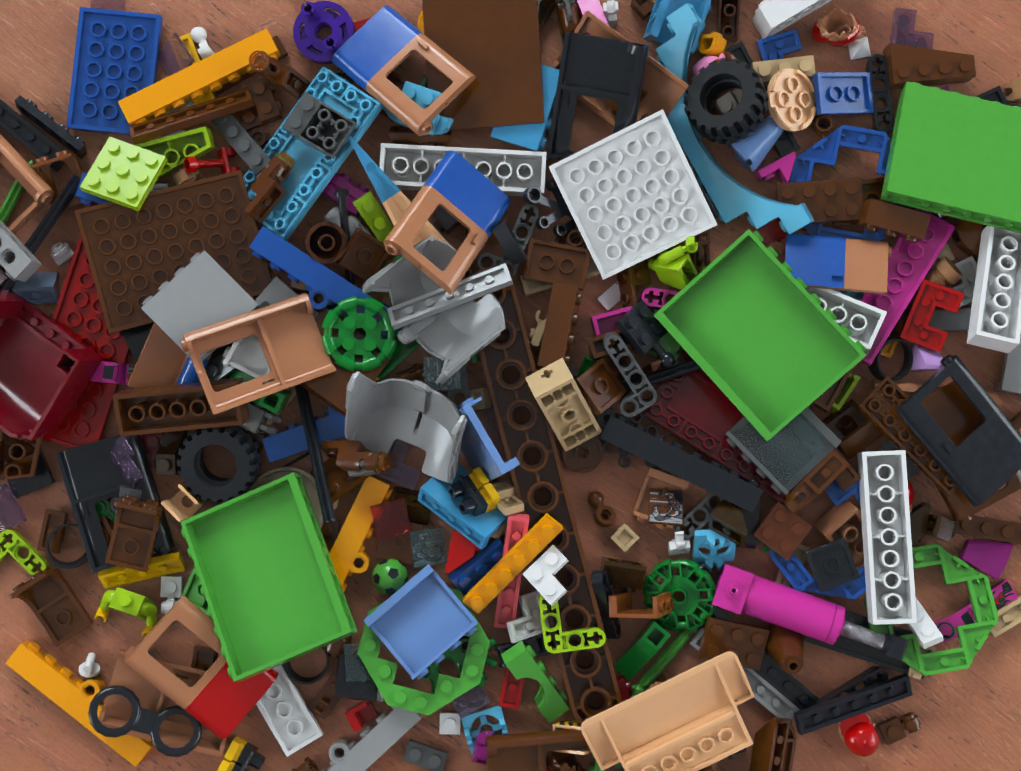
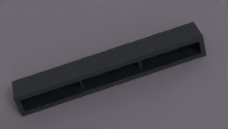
(682, 464)

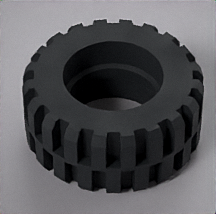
(715, 80)
(204, 482)

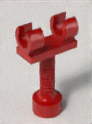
(192, 165)

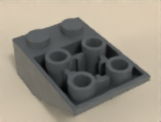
(319, 125)

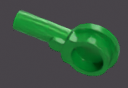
(103, 509)

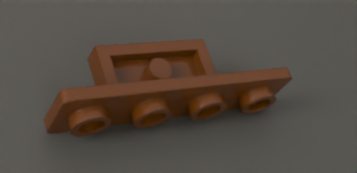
(630, 278)

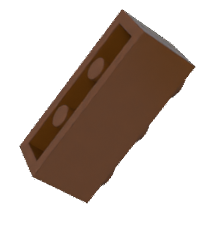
(894, 220)

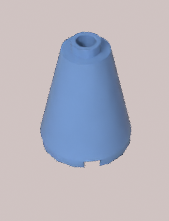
(756, 146)

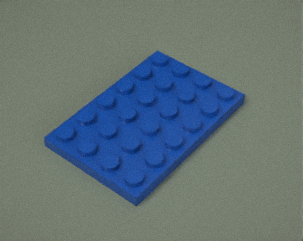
(111, 61)

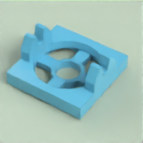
(707, 540)
(467, 721)

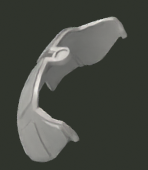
(451, 334)
(390, 411)

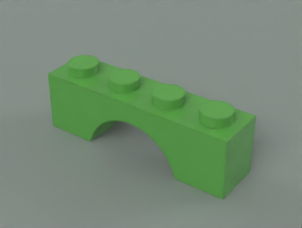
(522, 664)

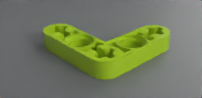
(14, 547)
(563, 636)

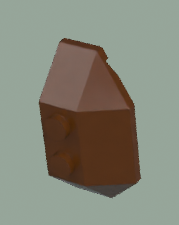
(774, 746)

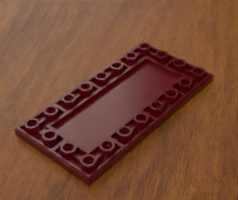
(701, 416)

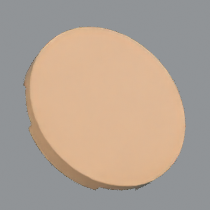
(791, 100)

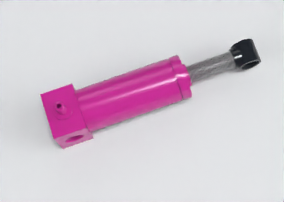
(796, 611)

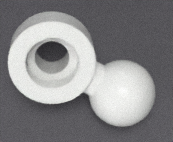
(199, 36)

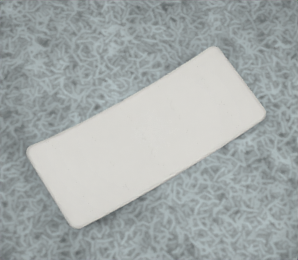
(610, 297)

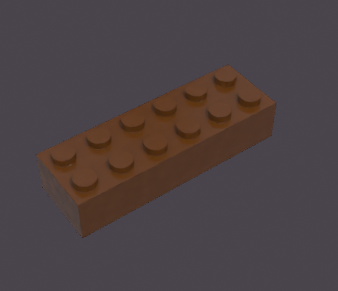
(173, 408)

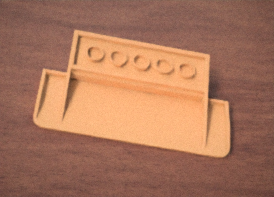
(677, 722)

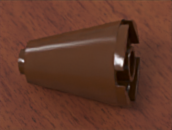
(325, 242)
(786, 648)

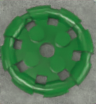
(346, 334)
(690, 588)

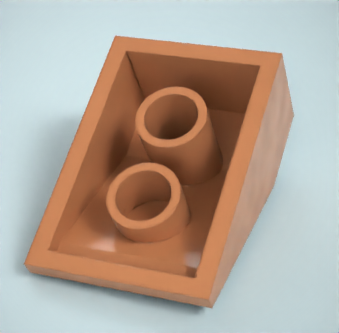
(844, 522)

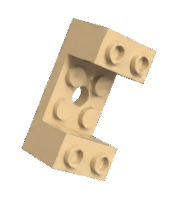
(563, 404)

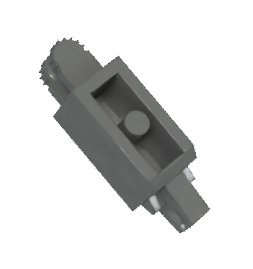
(258, 419)

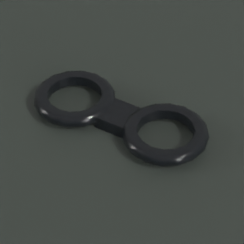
(143, 721)

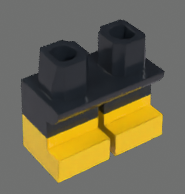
(477, 493)
(240, 756)

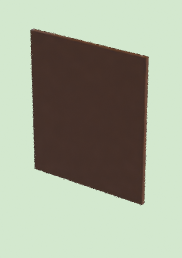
(499, 47)

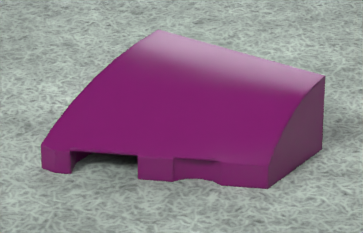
(986, 556)

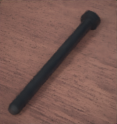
(344, 222)

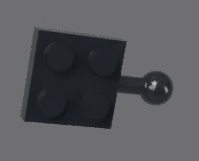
(644, 332)

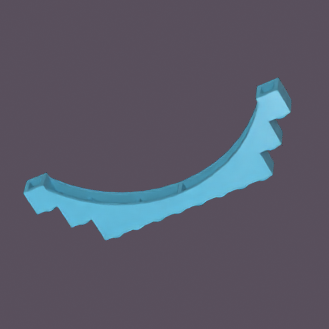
(722, 189)

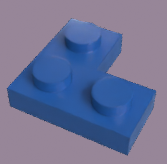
(778, 45)

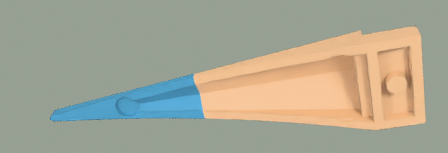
(390, 195)

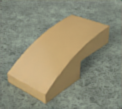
(508, 502)

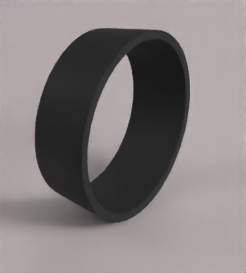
(509, 243)
(908, 360)
(66, 565)
(303, 680)

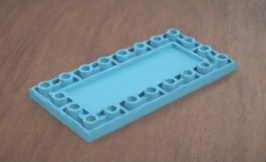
(312, 168)

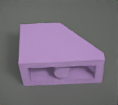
(925, 359)

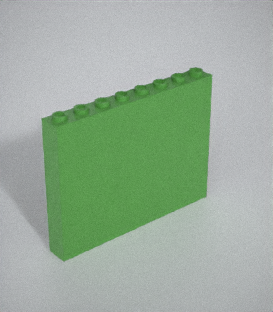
(956, 157)
(760, 334)
(267, 577)

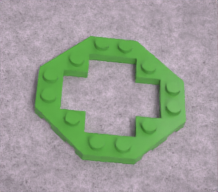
(970, 636)
(447, 686)

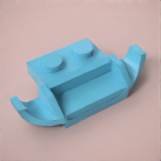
(424, 97)

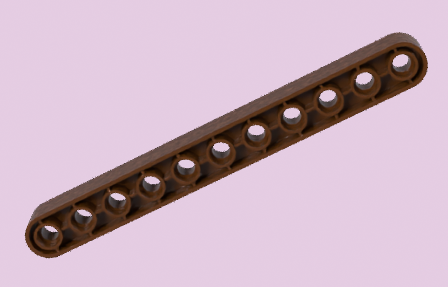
(547, 473)

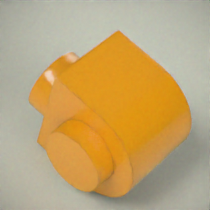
(712, 44)

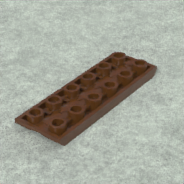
(880, 409)

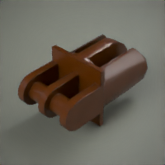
(699, 253)

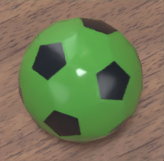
(389, 576)

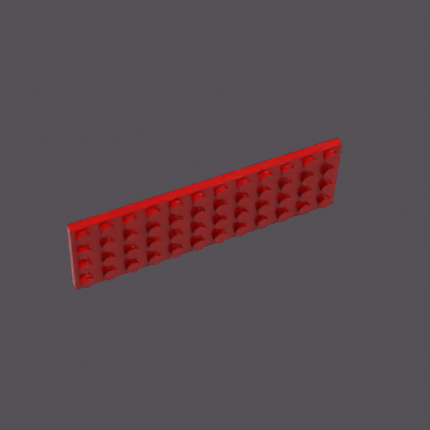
(82, 316)

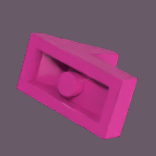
(782, 167)

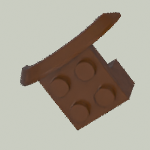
(598, 352)

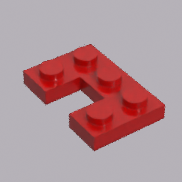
(916, 327)

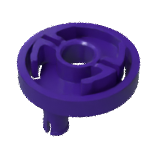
(316, 18)

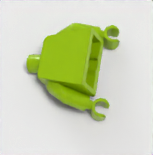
(676, 266)

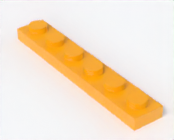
(512, 563)

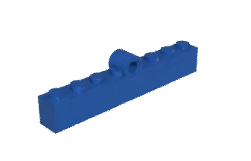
(307, 270)
(294, 440)

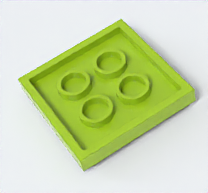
(123, 173)

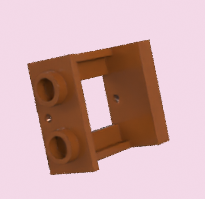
(43, 169)

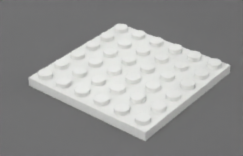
(633, 194)

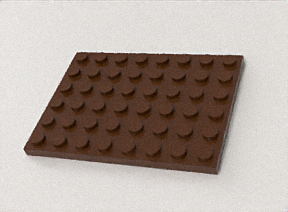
(141, 250)

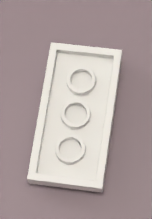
(288, 714)

